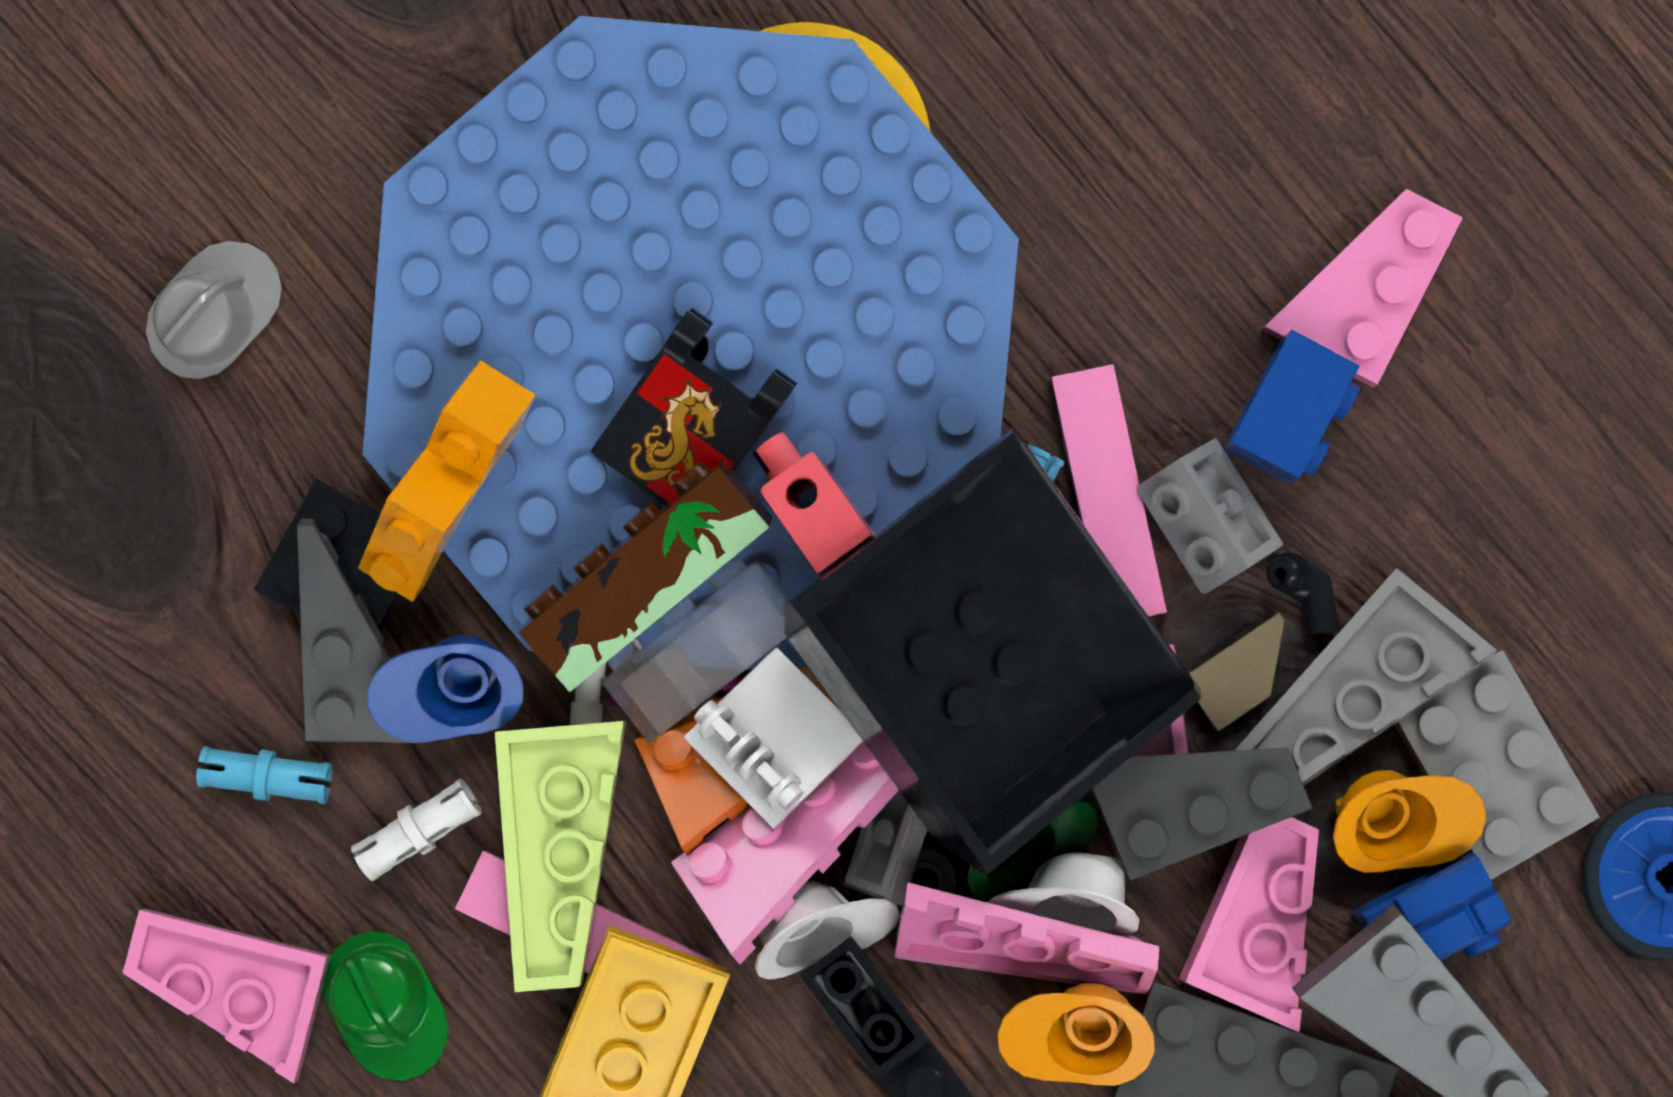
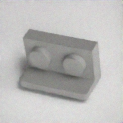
(1209, 516)

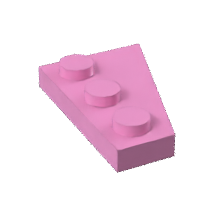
(1373, 286)
(1257, 923)

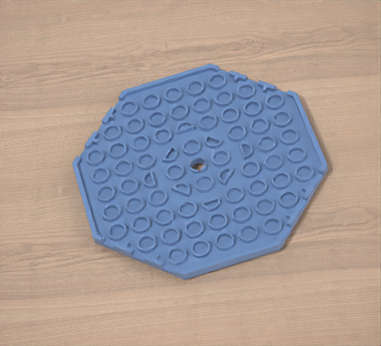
(666, 178)

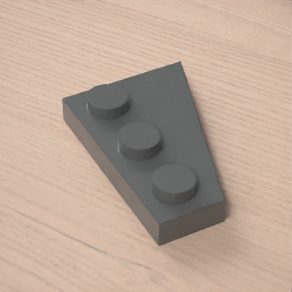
(1193, 802)

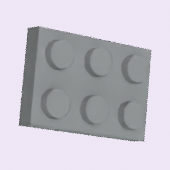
(1500, 745)

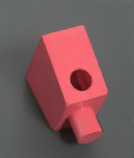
(827, 528)

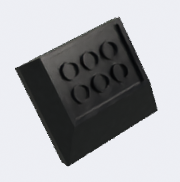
(990, 655)

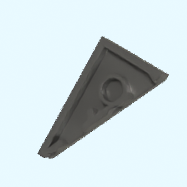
(338, 647)

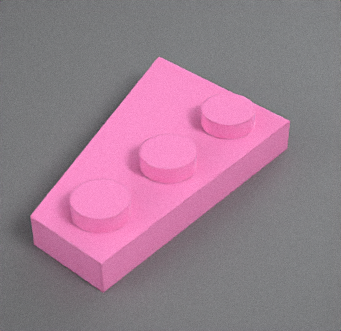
(236, 983)

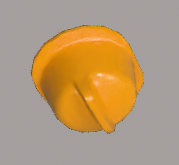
(1406, 821)
(1077, 1037)

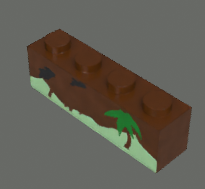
(645, 573)

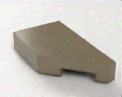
(1239, 674)

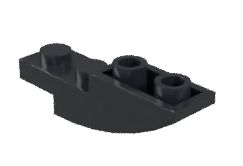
(881, 1026)

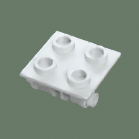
(773, 737)

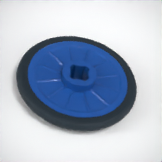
(1622, 879)

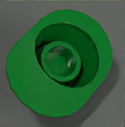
(385, 1006)

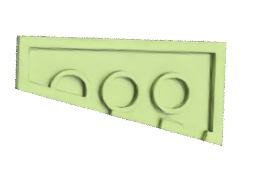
(555, 832)

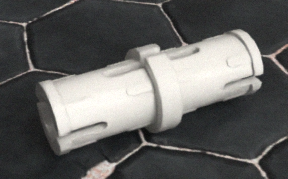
(416, 830)

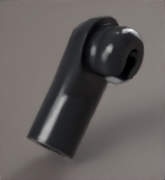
(1307, 585)

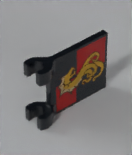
(686, 416)

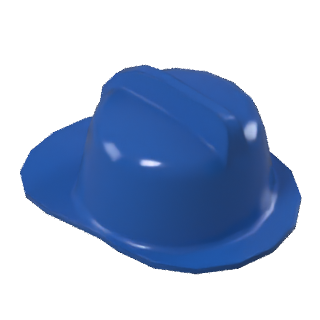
(445, 691)

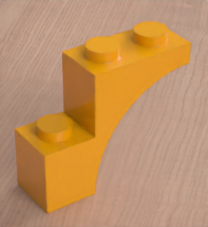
(444, 480)

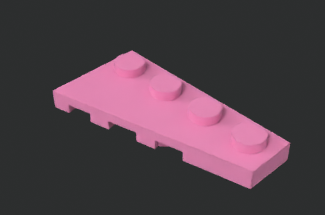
(753, 871)
(1002, 940)

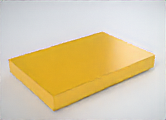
(636, 1021)

